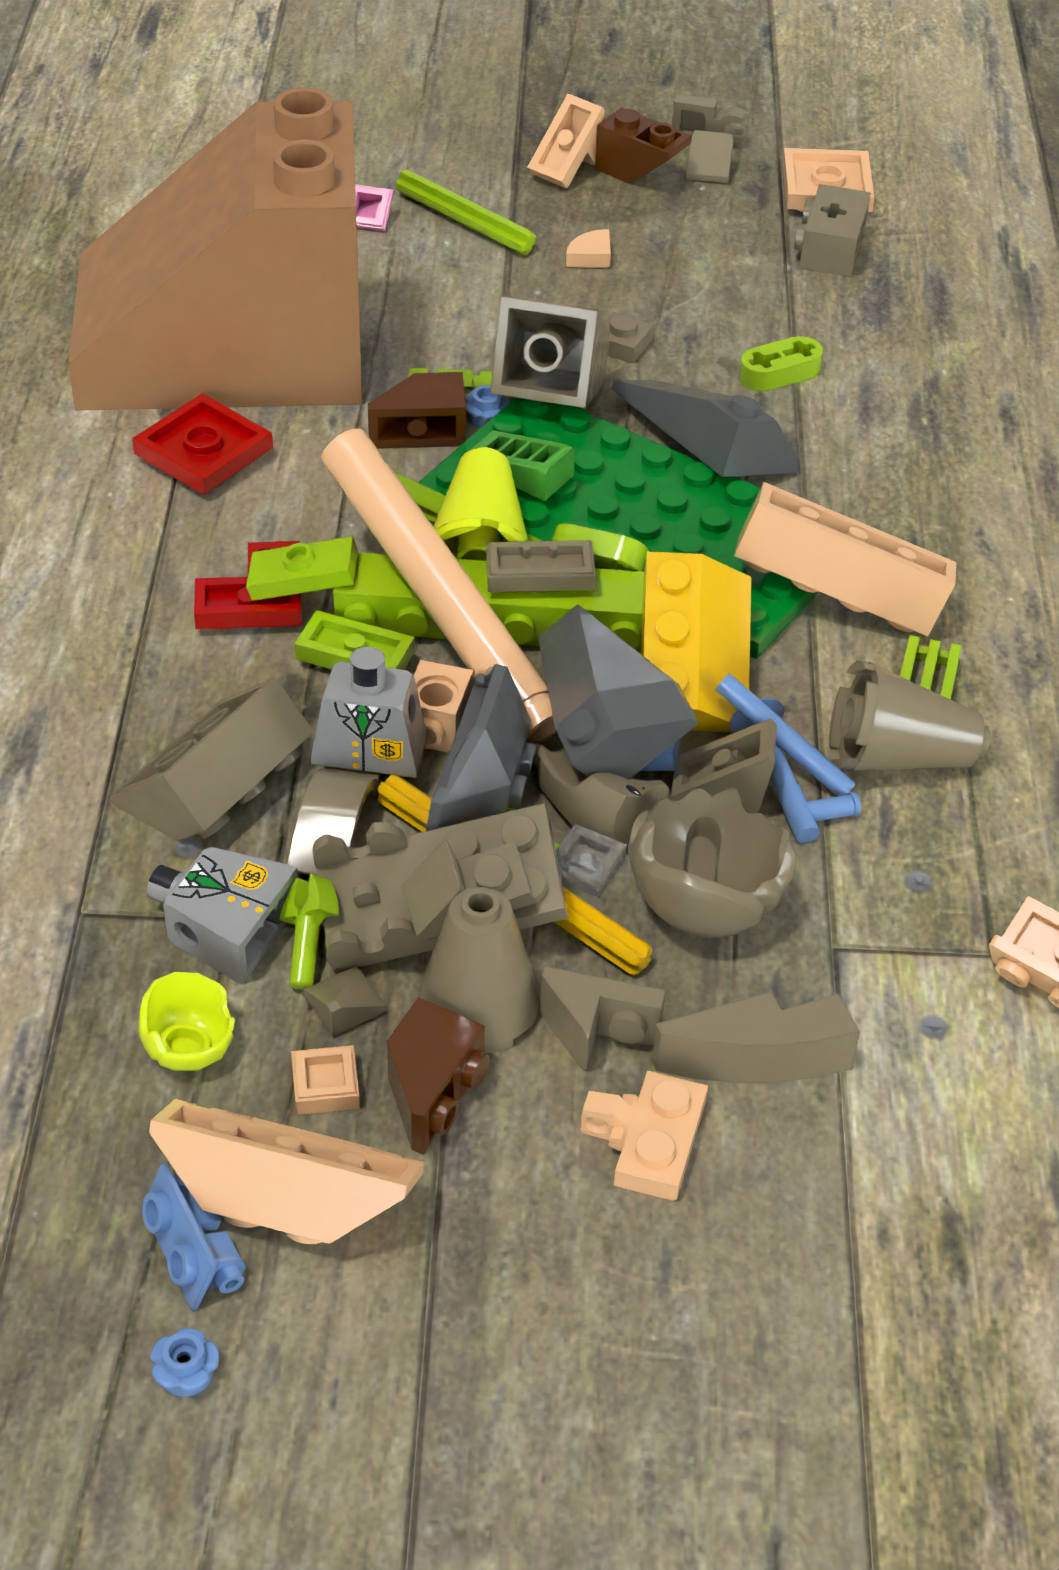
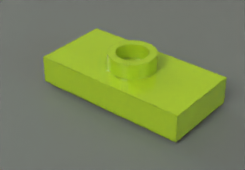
(302, 568)

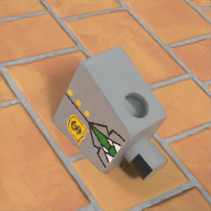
(370, 718)
(224, 908)

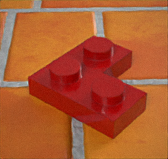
(227, 604)

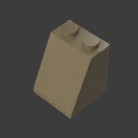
(549, 352)

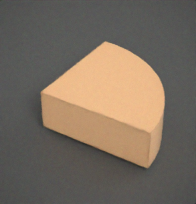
(589, 250)

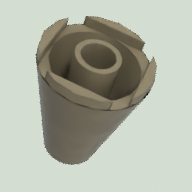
(901, 725)
(483, 968)

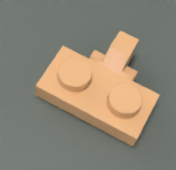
(649, 1130)

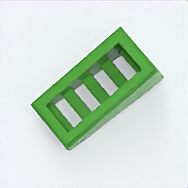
(536, 464)

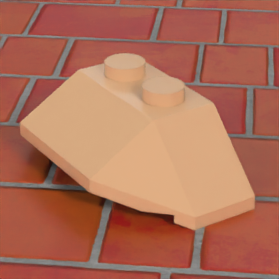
(279, 1173)

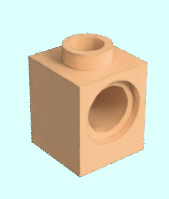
(443, 698)

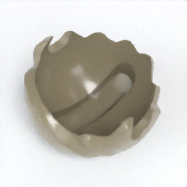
(710, 863)

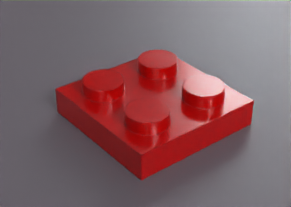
(202, 443)

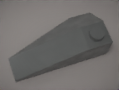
(717, 428)
(609, 698)

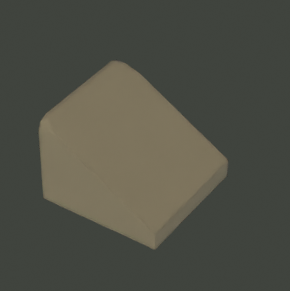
(710, 156)

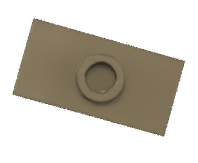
(540, 566)

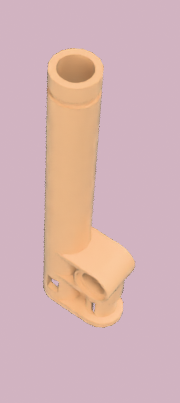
(434, 571)

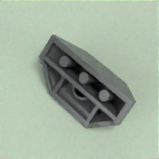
(488, 755)

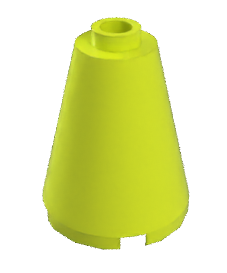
(480, 505)

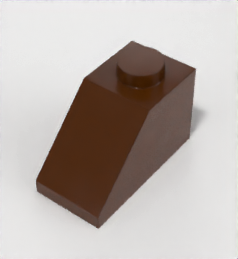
(420, 412)

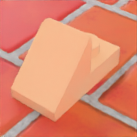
(568, 141)

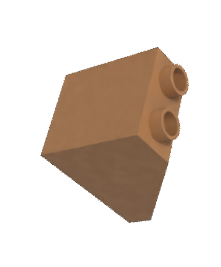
(231, 273)

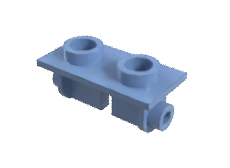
(193, 1258)

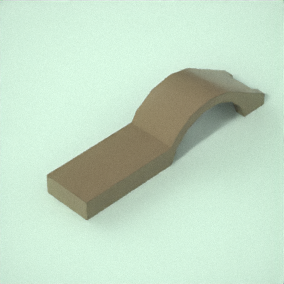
(332, 808)

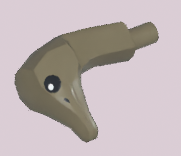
(596, 802)

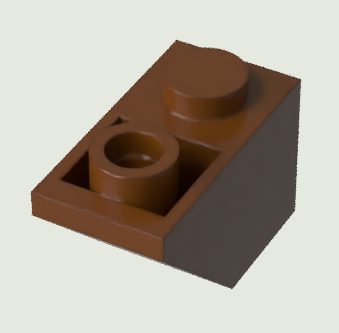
(635, 145)
(431, 1066)

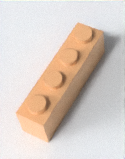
(845, 560)

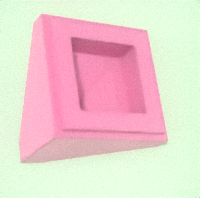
(373, 207)

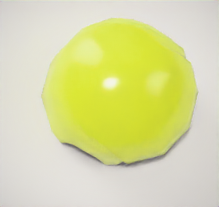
(185, 1021)

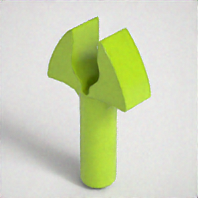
(306, 908)

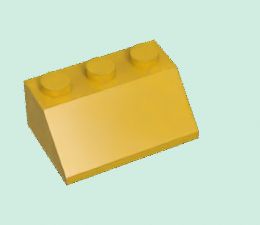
(697, 629)

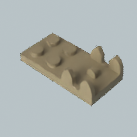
(369, 880)

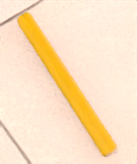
(584, 920)

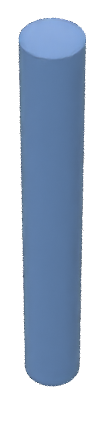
(786, 736)

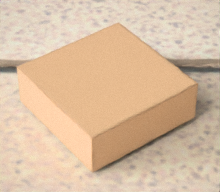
(325, 1080)

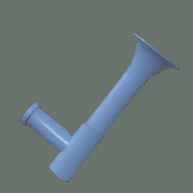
(798, 811)

